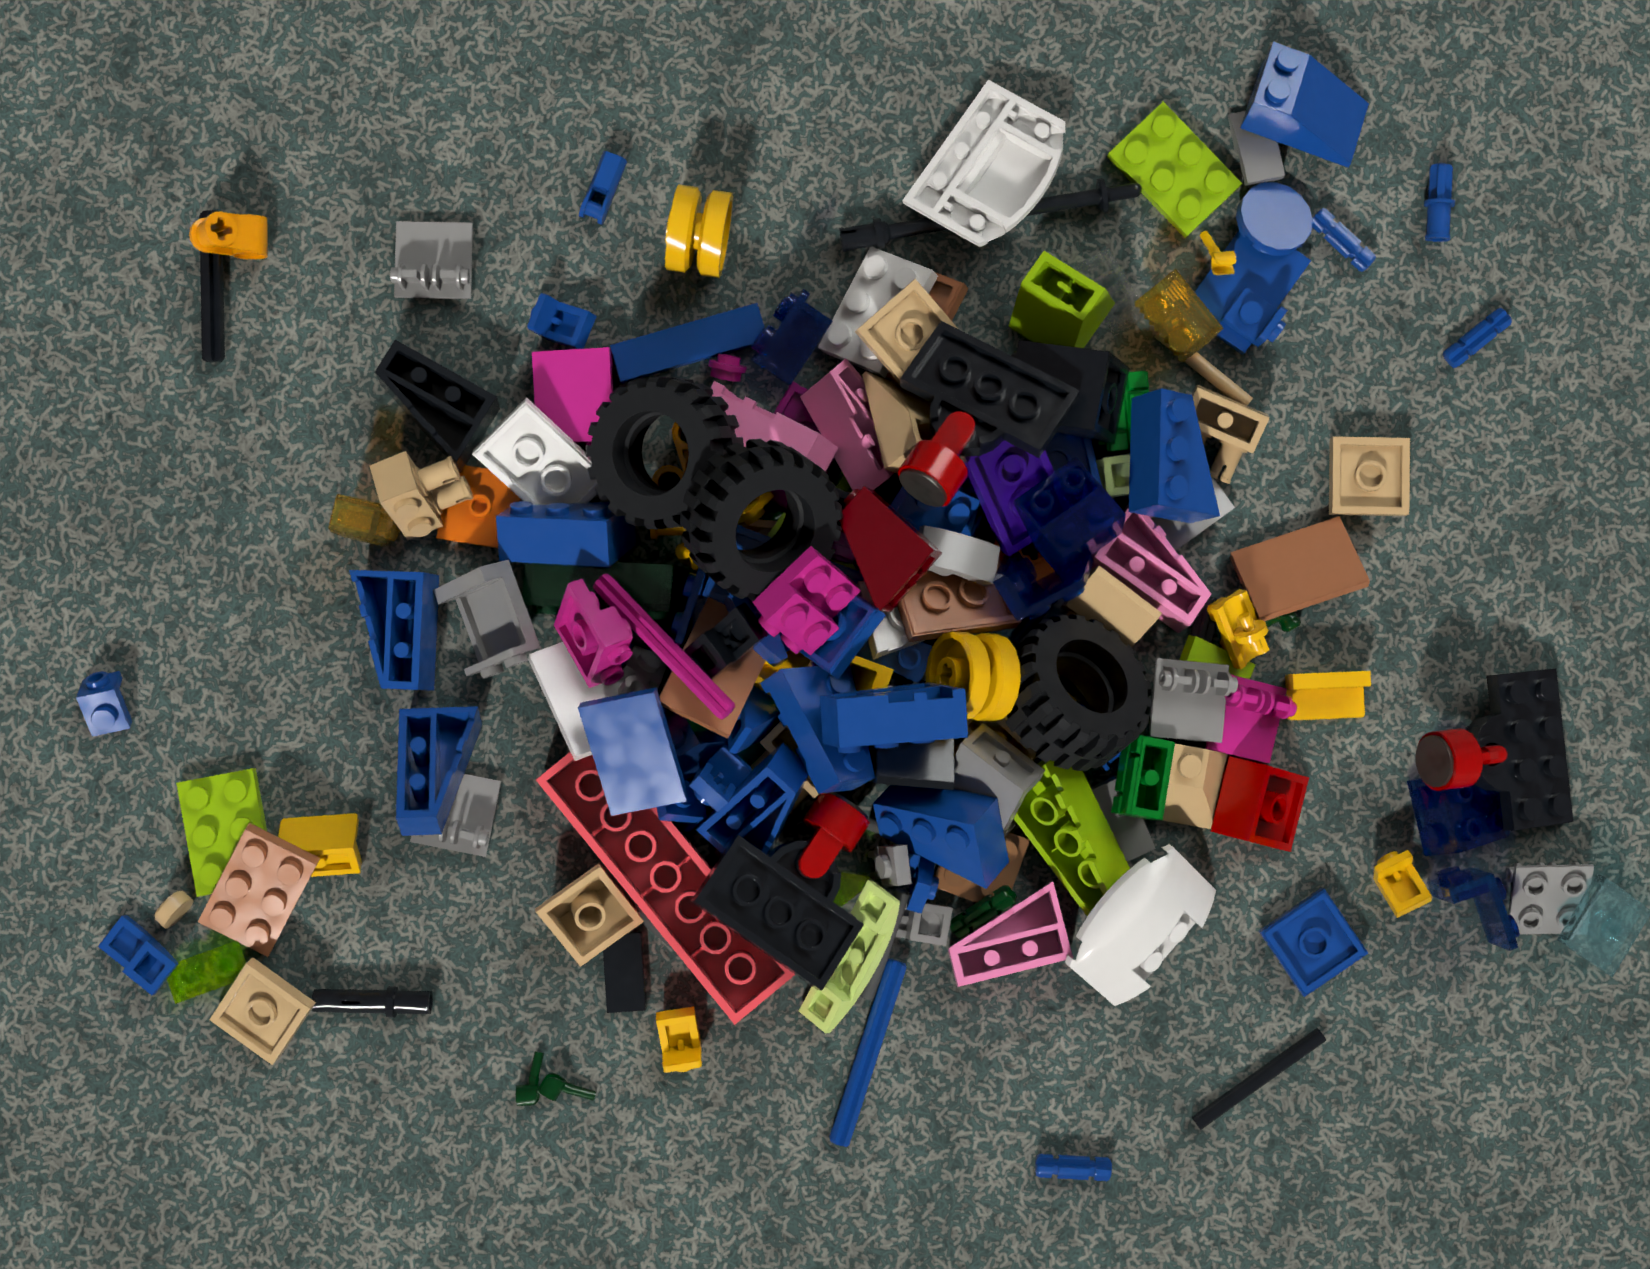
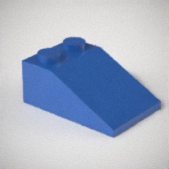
(1304, 106)

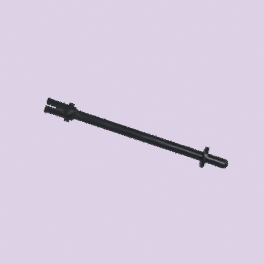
(881, 232)

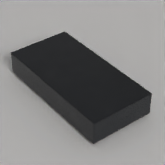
(625, 974)

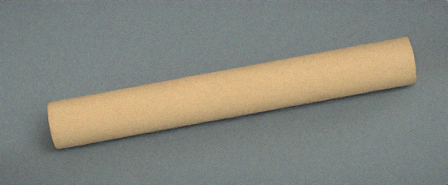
(1214, 376)

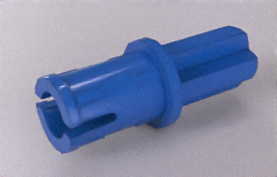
(1439, 202)

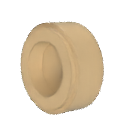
(173, 909)

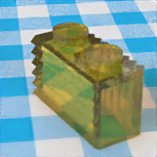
(1178, 315)
(362, 521)

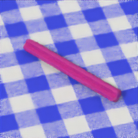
(664, 647)

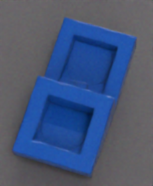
(139, 954)

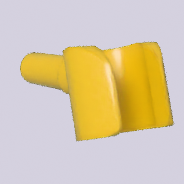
(1221, 262)

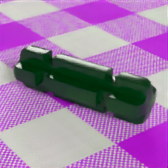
(983, 911)

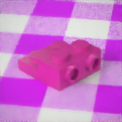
(805, 602)
(593, 636)

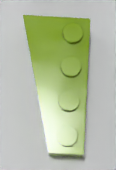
(1072, 834)

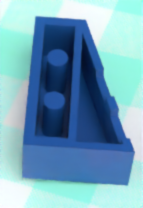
(401, 625)
(759, 803)
(946, 827)

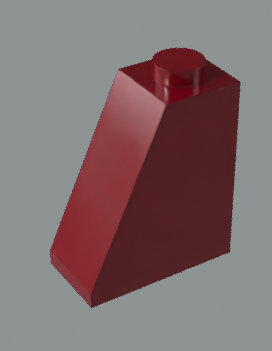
(885, 547)

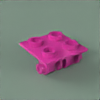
(1253, 719)

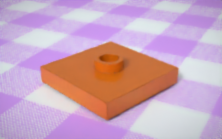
(475, 519)

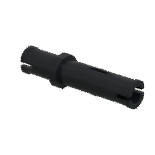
(373, 1001)

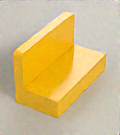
(869, 674)
(1328, 694)
(327, 837)

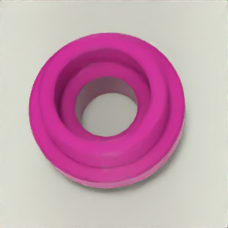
(727, 368)

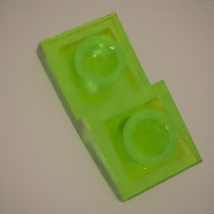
(206, 971)

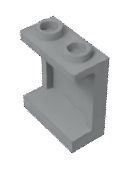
(493, 617)
(996, 769)

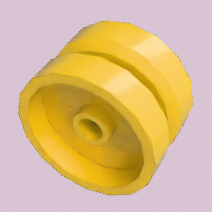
(699, 231)
(982, 666)

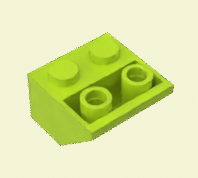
(1059, 304)

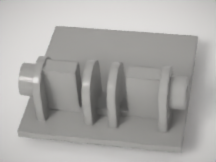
(433, 260)
(1190, 700)
(469, 819)
(1546, 894)

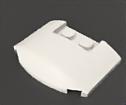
(990, 167)
(1140, 924)

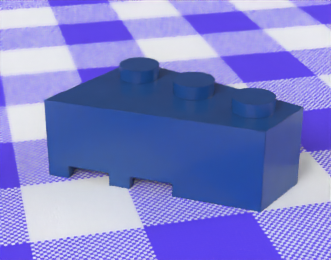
(1169, 459)
(563, 534)
(798, 700)
(893, 716)
(431, 764)

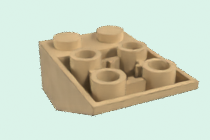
(898, 419)

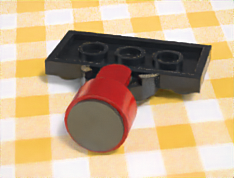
(975, 405)
(1509, 751)
(788, 896)

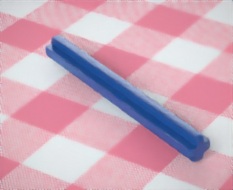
(867, 1053)

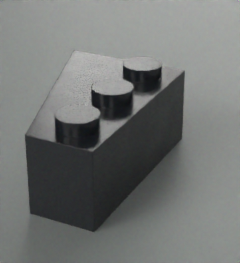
(438, 400)

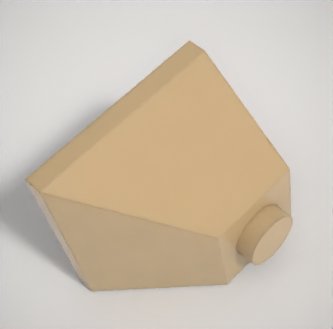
(1194, 786)

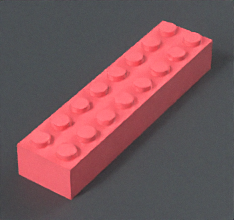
(662, 876)

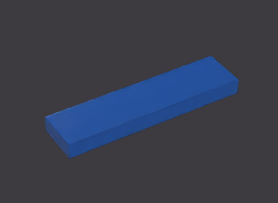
(687, 343)

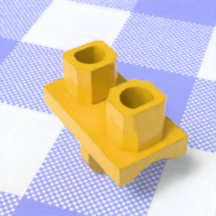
(1239, 628)

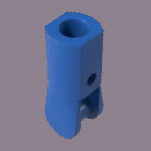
(604, 182)

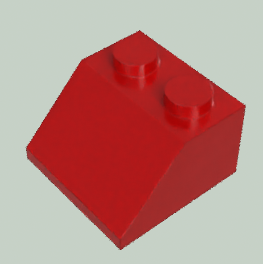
(1259, 804)

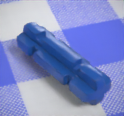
(1343, 240)
(1477, 337)
(1073, 1167)

